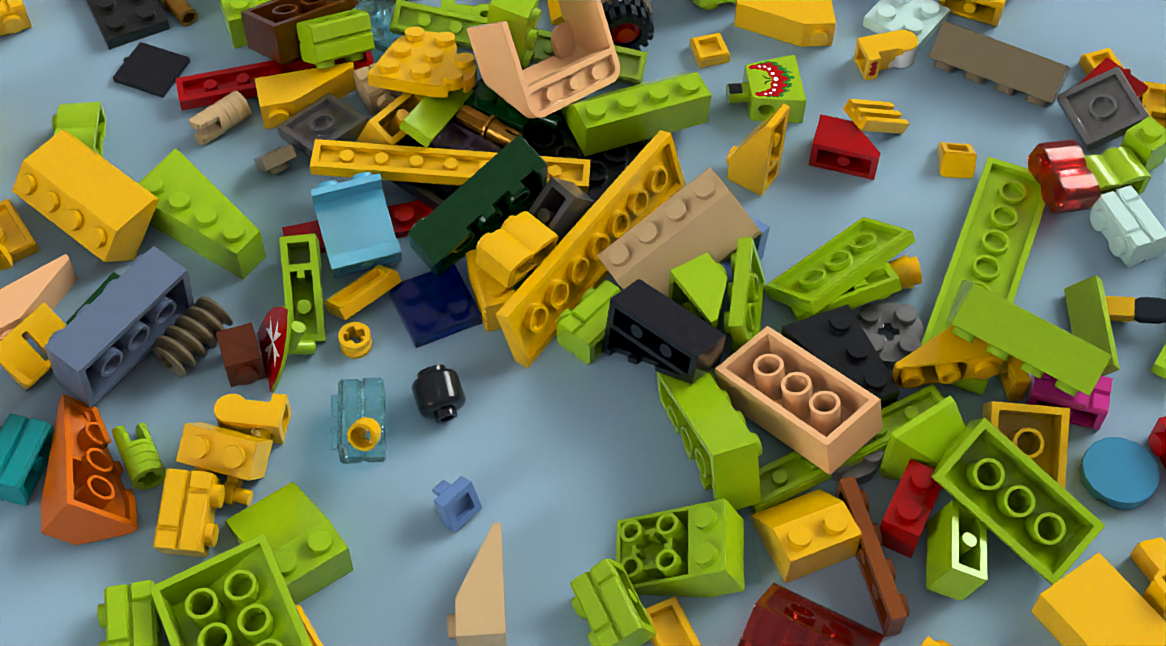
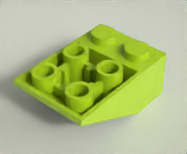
(684, 551)

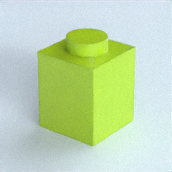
(1147, 142)

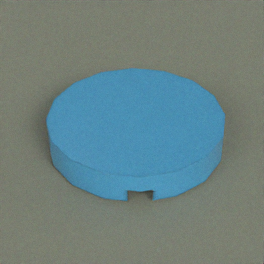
(1119, 472)

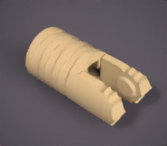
(220, 117)

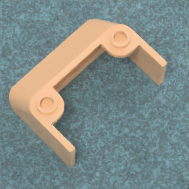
(580, 65)

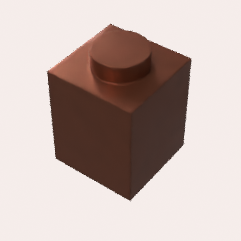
(241, 355)

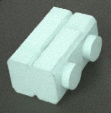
(1128, 226)

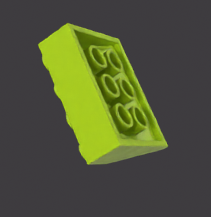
(231, 601)

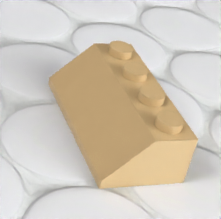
(691, 223)

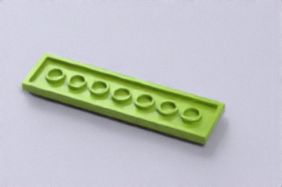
(991, 244)

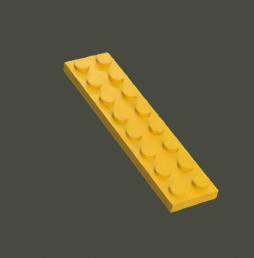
(573, 264)

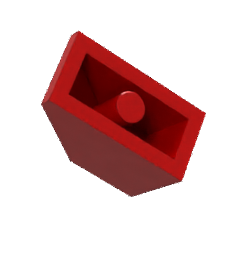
(843, 148)

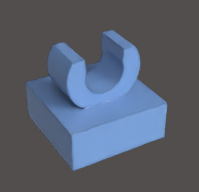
(456, 502)

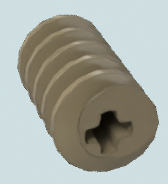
(190, 335)

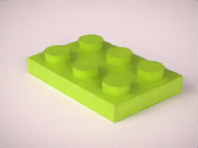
(745, 294)

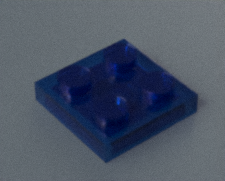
(435, 306)

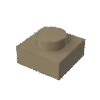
(276, 159)

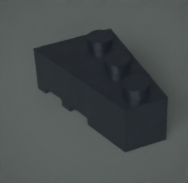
(844, 346)

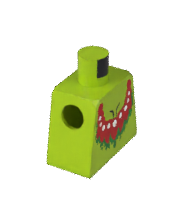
(768, 87)

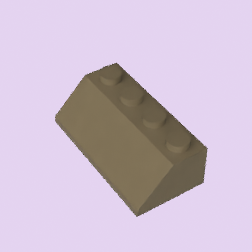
(999, 62)

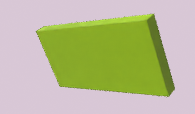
(839, 265)

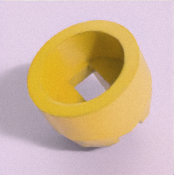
(358, 432)

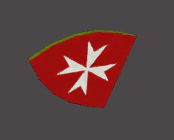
(278, 339)

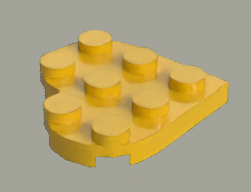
(424, 65)

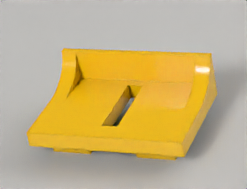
(19, 356)

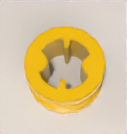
(348, 346)

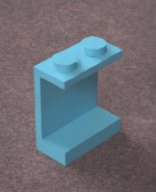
(355, 224)

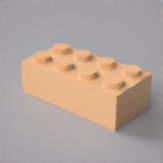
(800, 399)

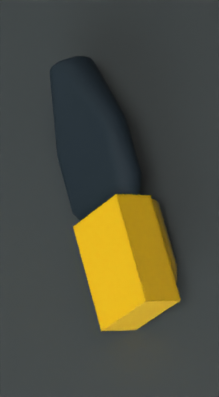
(1143, 309)

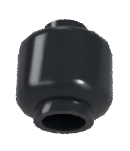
(438, 393)

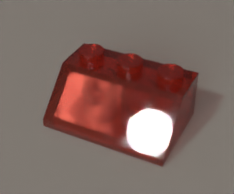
(793, 620)

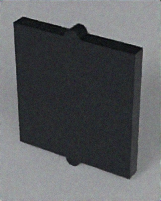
(151, 69)

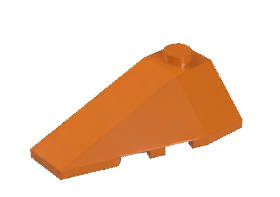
(82, 483)

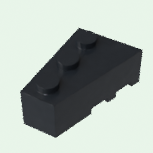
(661, 333)

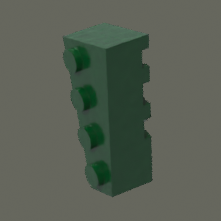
(480, 206)

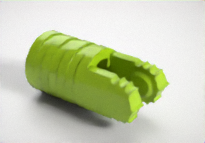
(140, 457)

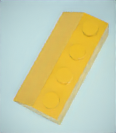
(86, 197)

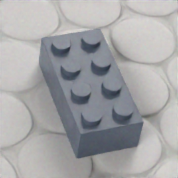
(119, 326)

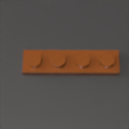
(876, 569)

